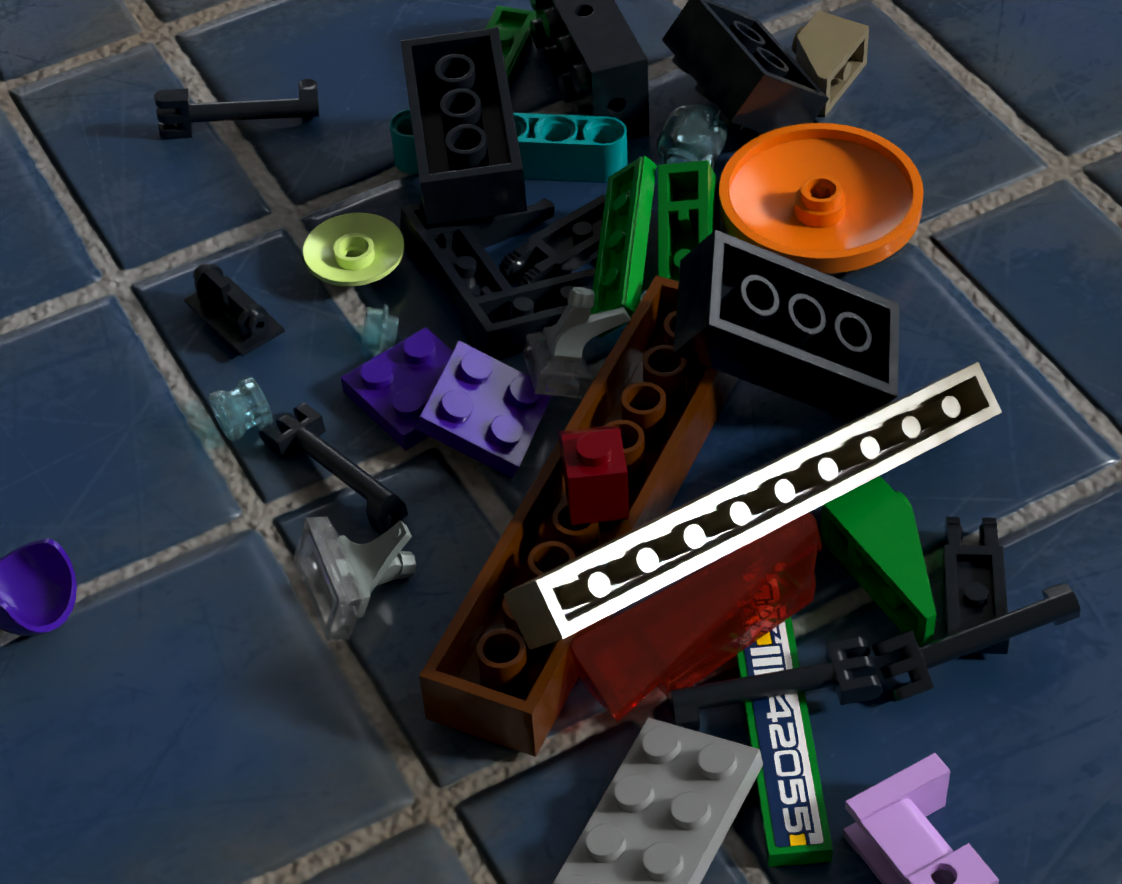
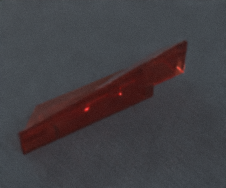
(700, 620)

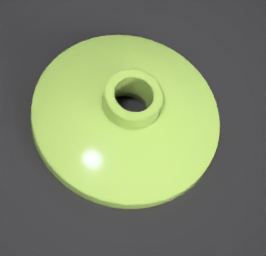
(353, 249)

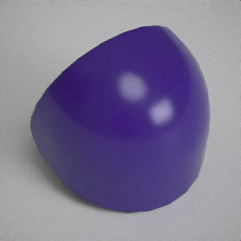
(36, 588)

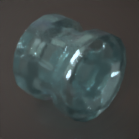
(240, 408)

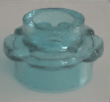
(379, 329)

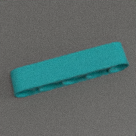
(549, 146)

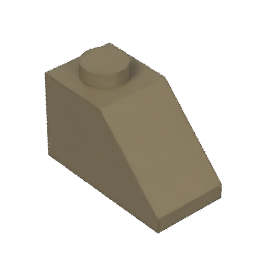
(831, 53)

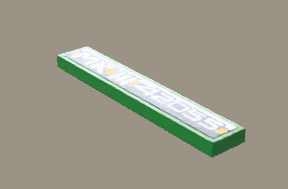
(789, 780)

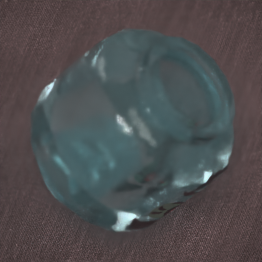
(692, 135)

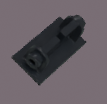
(231, 310)

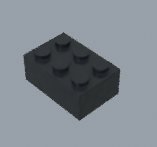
(742, 68)

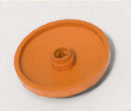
(822, 196)

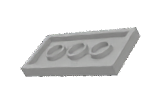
(664, 809)

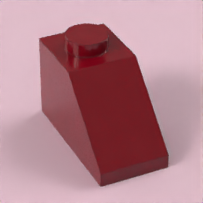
(594, 474)

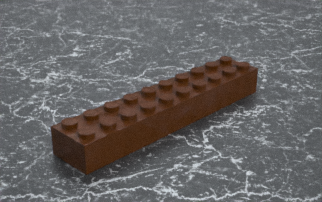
(665, 407)

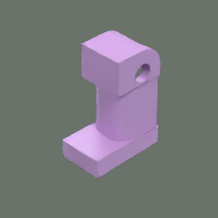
(898, 837)

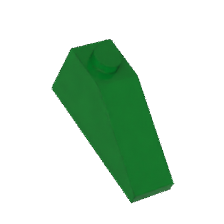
(685, 211)
(880, 546)

